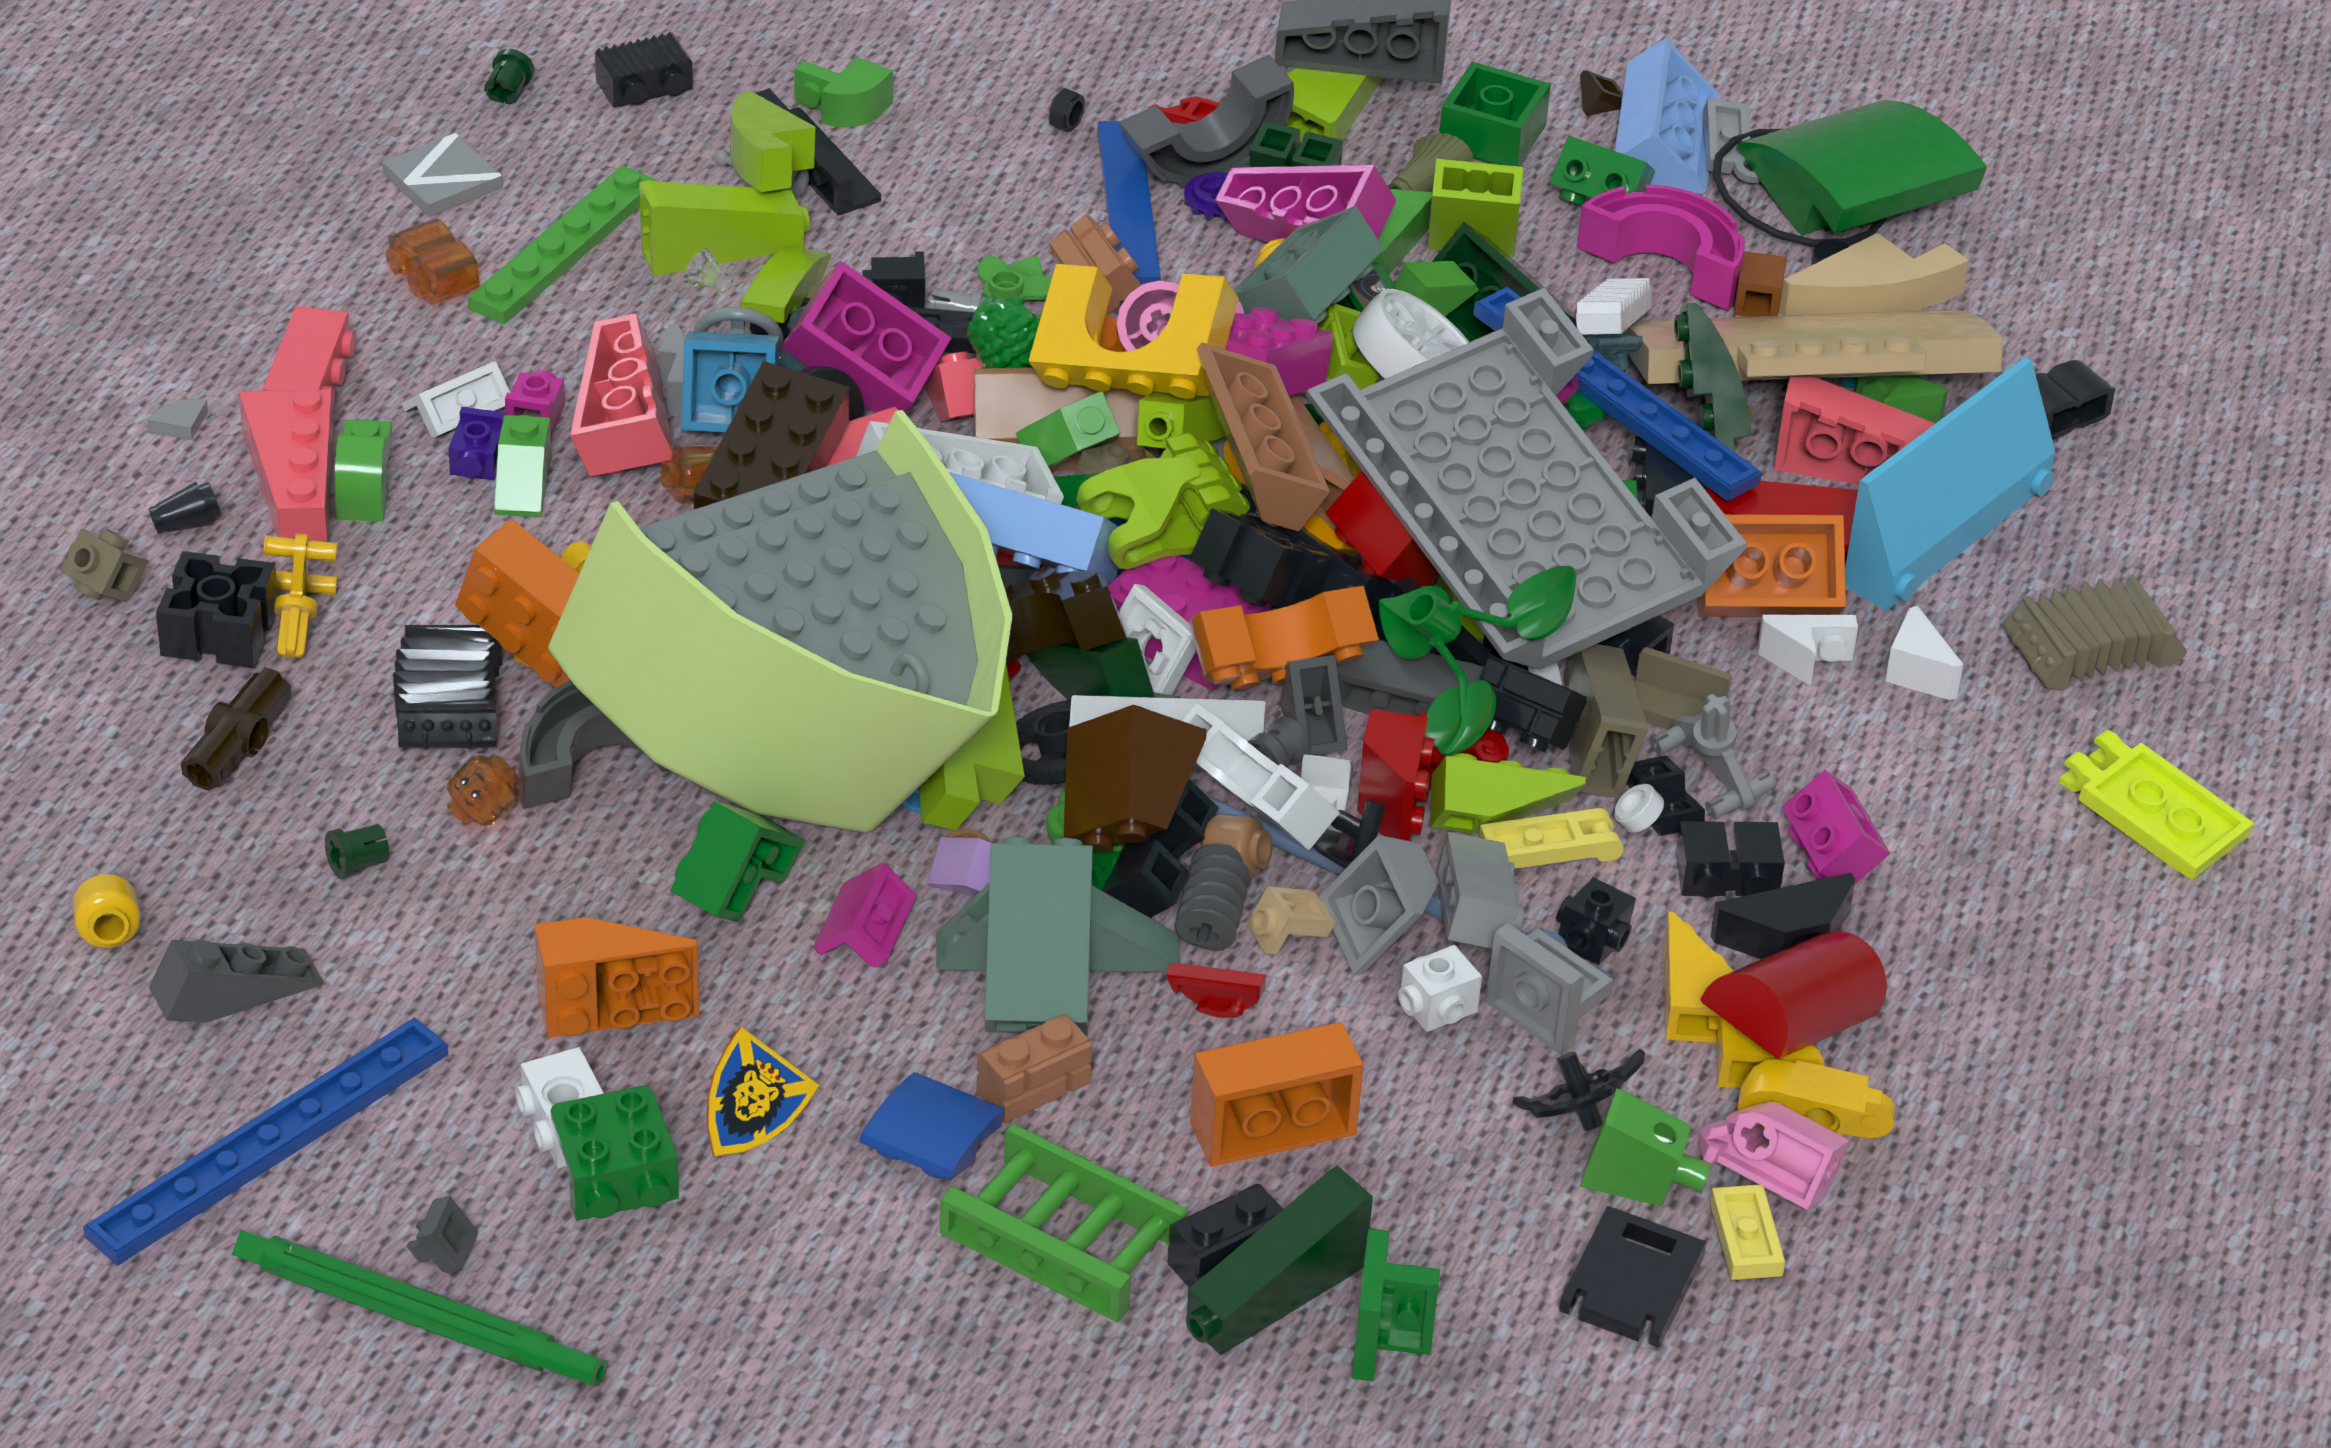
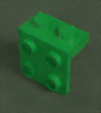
(616, 1152)

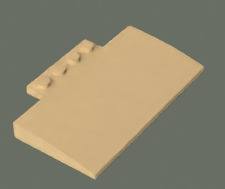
(1833, 345)

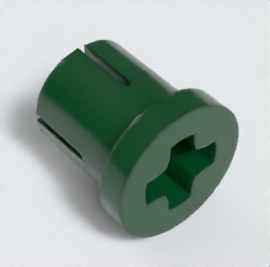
(509, 74)
(355, 849)

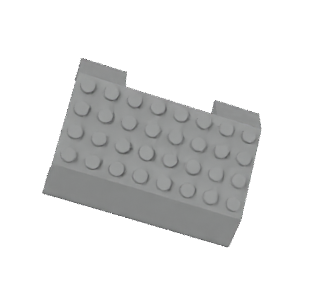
(1510, 485)

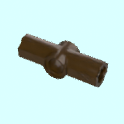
(236, 729)

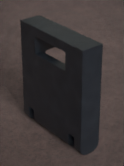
(1631, 1282)

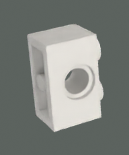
(549, 1082)

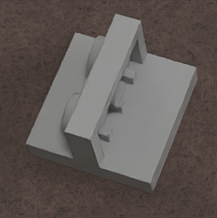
(1542, 985)

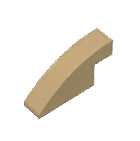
(1875, 279)

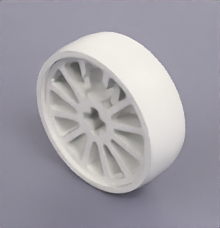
(1403, 332)

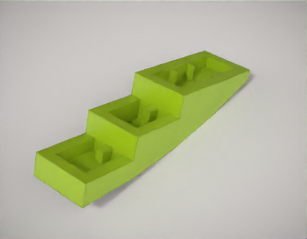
(786, 282)

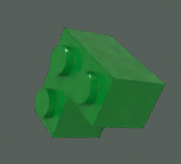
(731, 858)

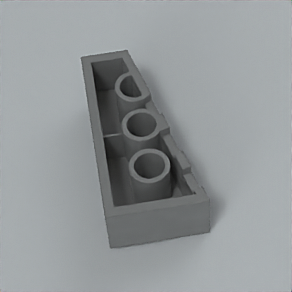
(1366, 37)

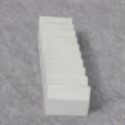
(1614, 306)

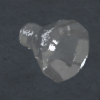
(705, 272)

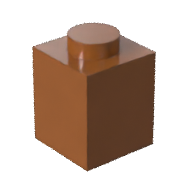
(1760, 285)

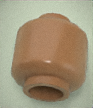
(1244, 835)

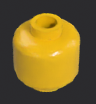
(106, 911)

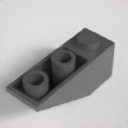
(220, 979)

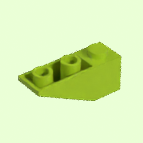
(1483, 792)

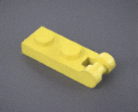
(1557, 838)

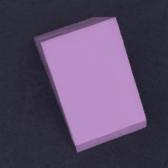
(961, 865)

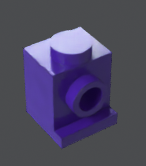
(475, 444)

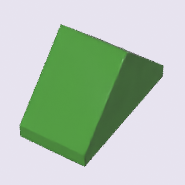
(1437, 284)

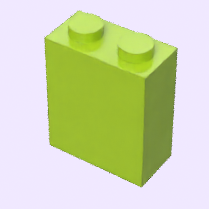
(1480, 196)

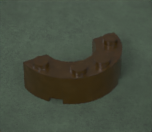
(1061, 610)

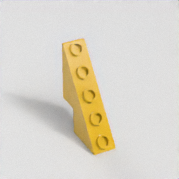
(1687, 973)

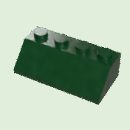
(1491, 272)

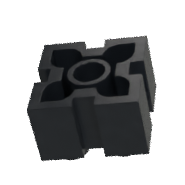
(1259, 559)
(217, 609)

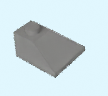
(1379, 898)

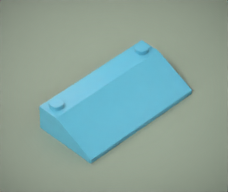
(1950, 487)

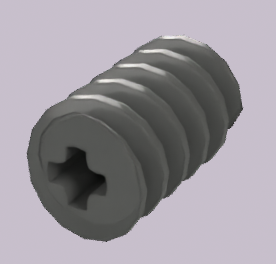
(1213, 898)

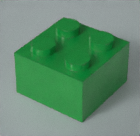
(1496, 113)

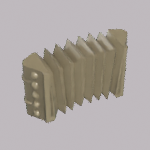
(2092, 631)

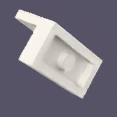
(477, 389)

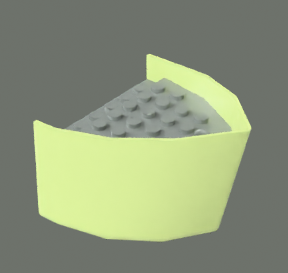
(799, 637)

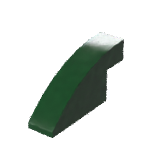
(1101, 671)

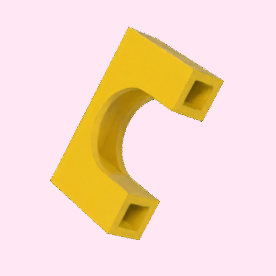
(1071, 325)

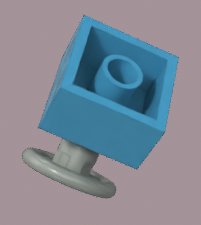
(723, 366)

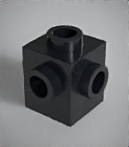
(1596, 920)

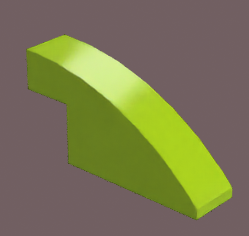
(768, 143)
(980, 770)

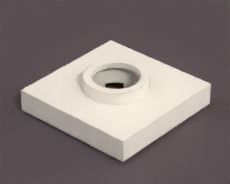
(1149, 616)

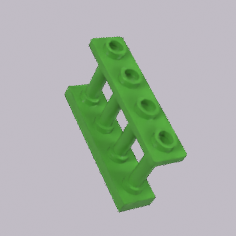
(1042, 1257)

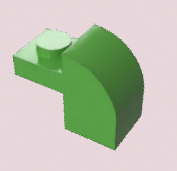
(845, 98)
(362, 470)

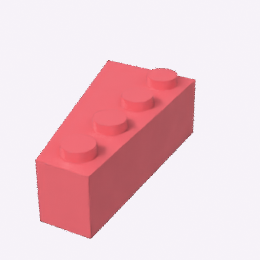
(1839, 432)
(293, 456)

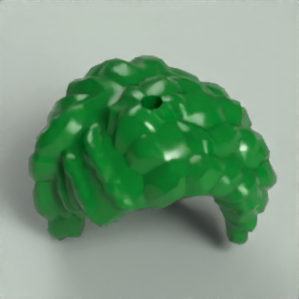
(1003, 333)

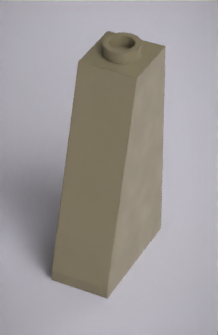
(1611, 722)

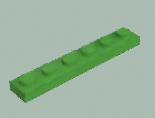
(559, 246)

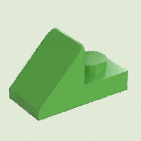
(1907, 394)

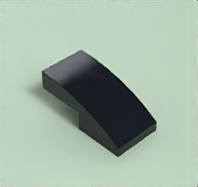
(1670, 784)

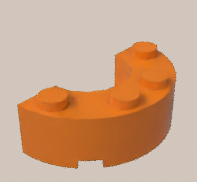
(1256, 646)

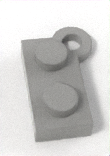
(1722, 123)

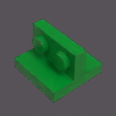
(1393, 1308)

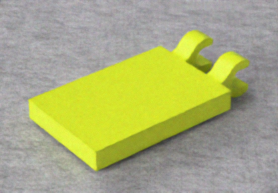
(2155, 804)

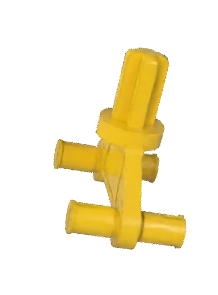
(297, 608)

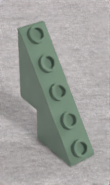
(1118, 938)

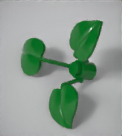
(1430, 619)

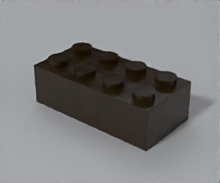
(778, 432)

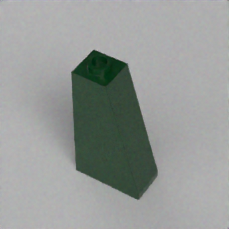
(1284, 1263)

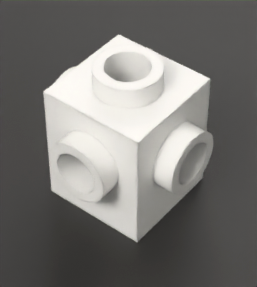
(1440, 988)

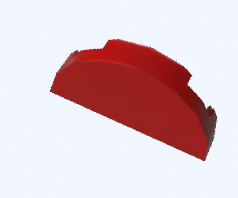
(1217, 990)

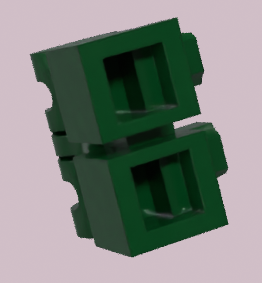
(1281, 147)

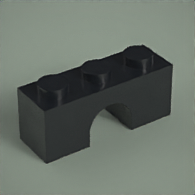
(1149, 871)

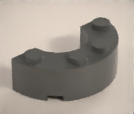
(1220, 139)
(555, 738)

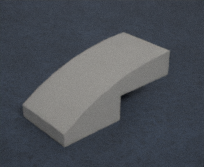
(671, 368)

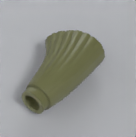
(1420, 171)

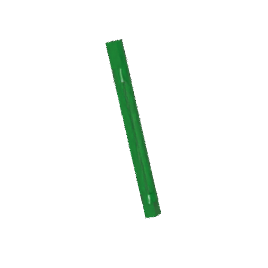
(418, 1307)

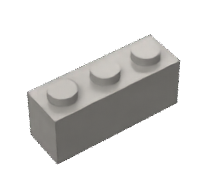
(1476, 889)

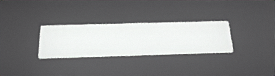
(1243, 716)

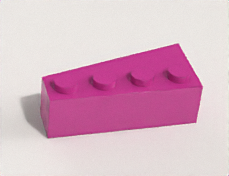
(1277, 200)

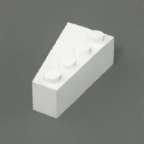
(986, 460)

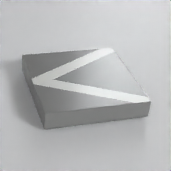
(442, 174)

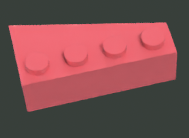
(620, 401)

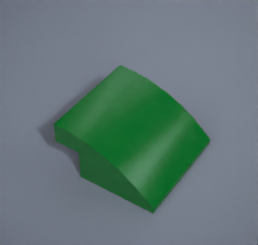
(1862, 165)

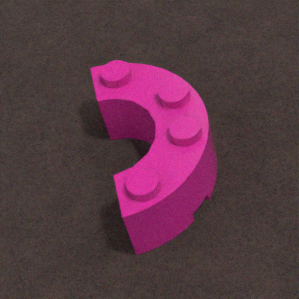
(1669, 224)

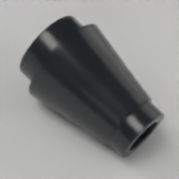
(186, 509)

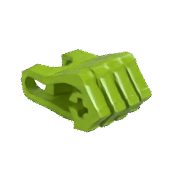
(1162, 500)

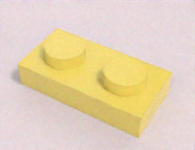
(1747, 1232)

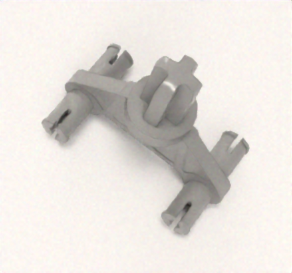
(1713, 739)

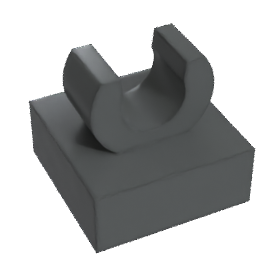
(444, 1236)

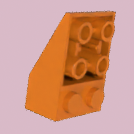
(612, 976)

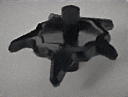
(1581, 1090)

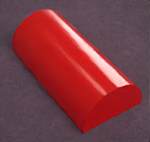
(1802, 992)

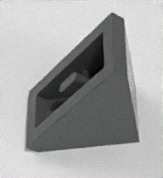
(1314, 701)

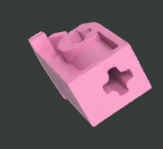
(1793, 1163)

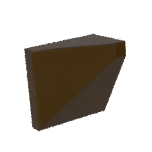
(1599, 93)

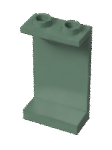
(1038, 934)

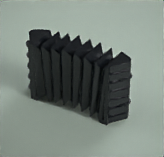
(446, 687)

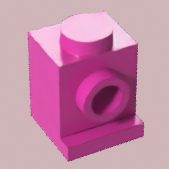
(537, 393)

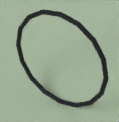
(1760, 224)

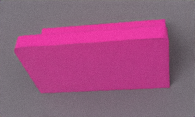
(867, 915)

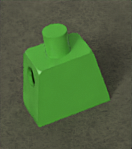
(1641, 1153)

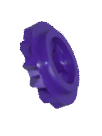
(1202, 192)

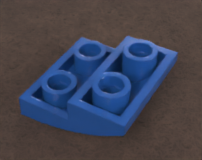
(931, 1126)

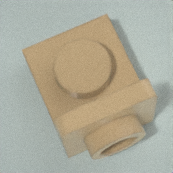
(1288, 912)

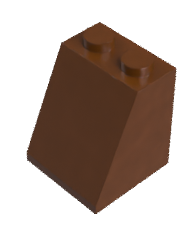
(1126, 775)

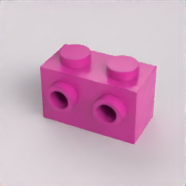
(1834, 829)

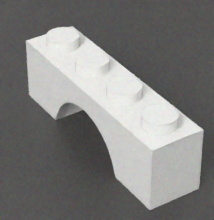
(1259, 782)

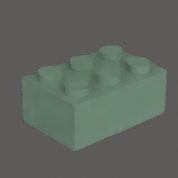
(1312, 267)

